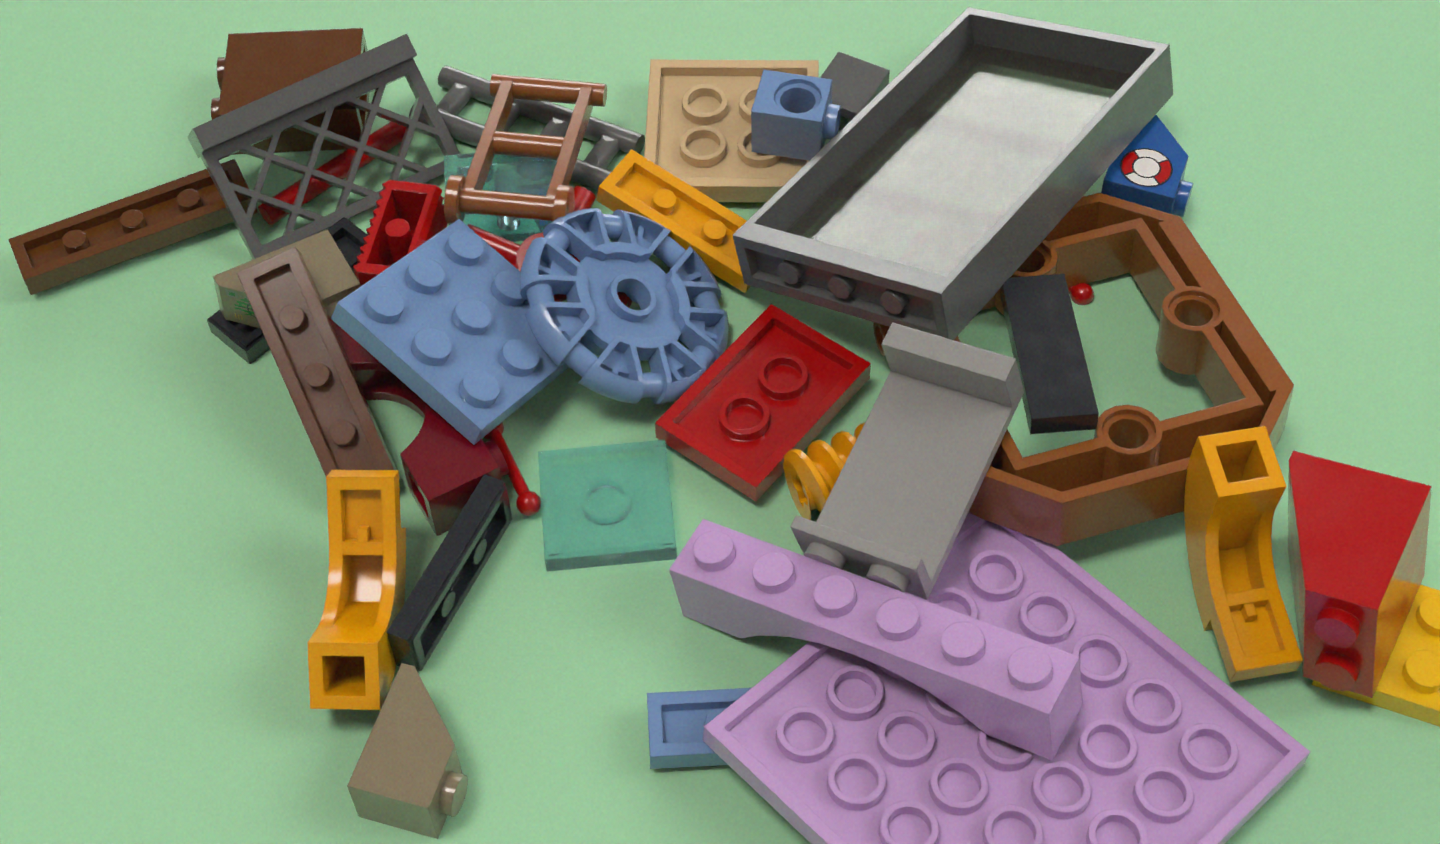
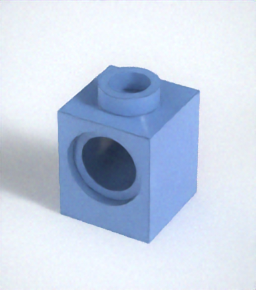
(793, 115)

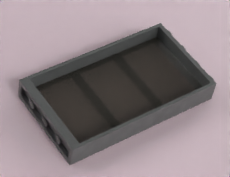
(955, 171)

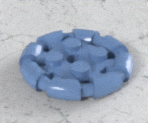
(672, 305)

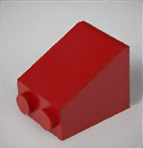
(1353, 566)

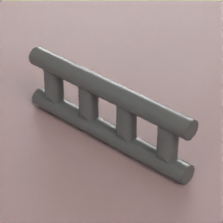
(590, 172)

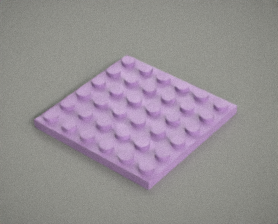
(880, 761)

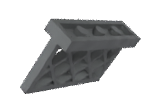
(302, 102)

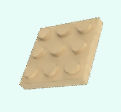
(703, 126)

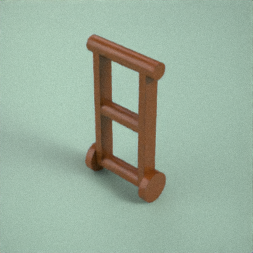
(467, 193)

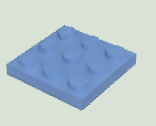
(453, 330)

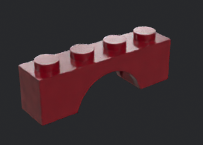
(440, 461)

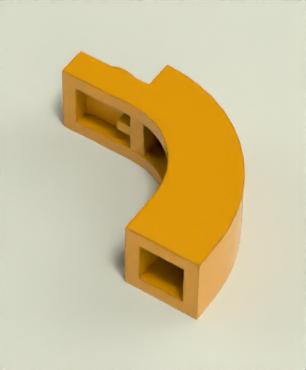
(1228, 532)
(350, 648)

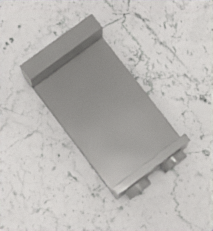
(915, 462)

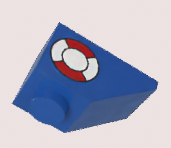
(1151, 171)

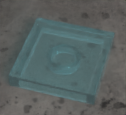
(606, 505)

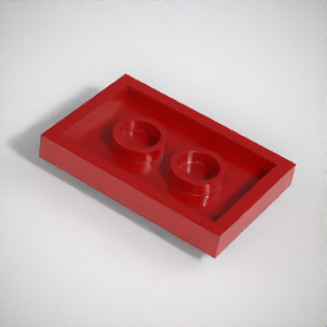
(761, 400)

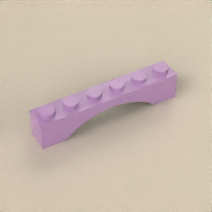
(984, 672)

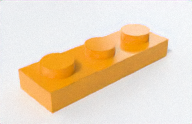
(691, 216)

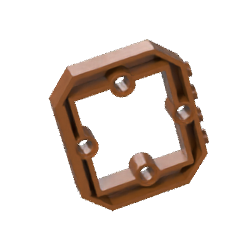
(1136, 461)

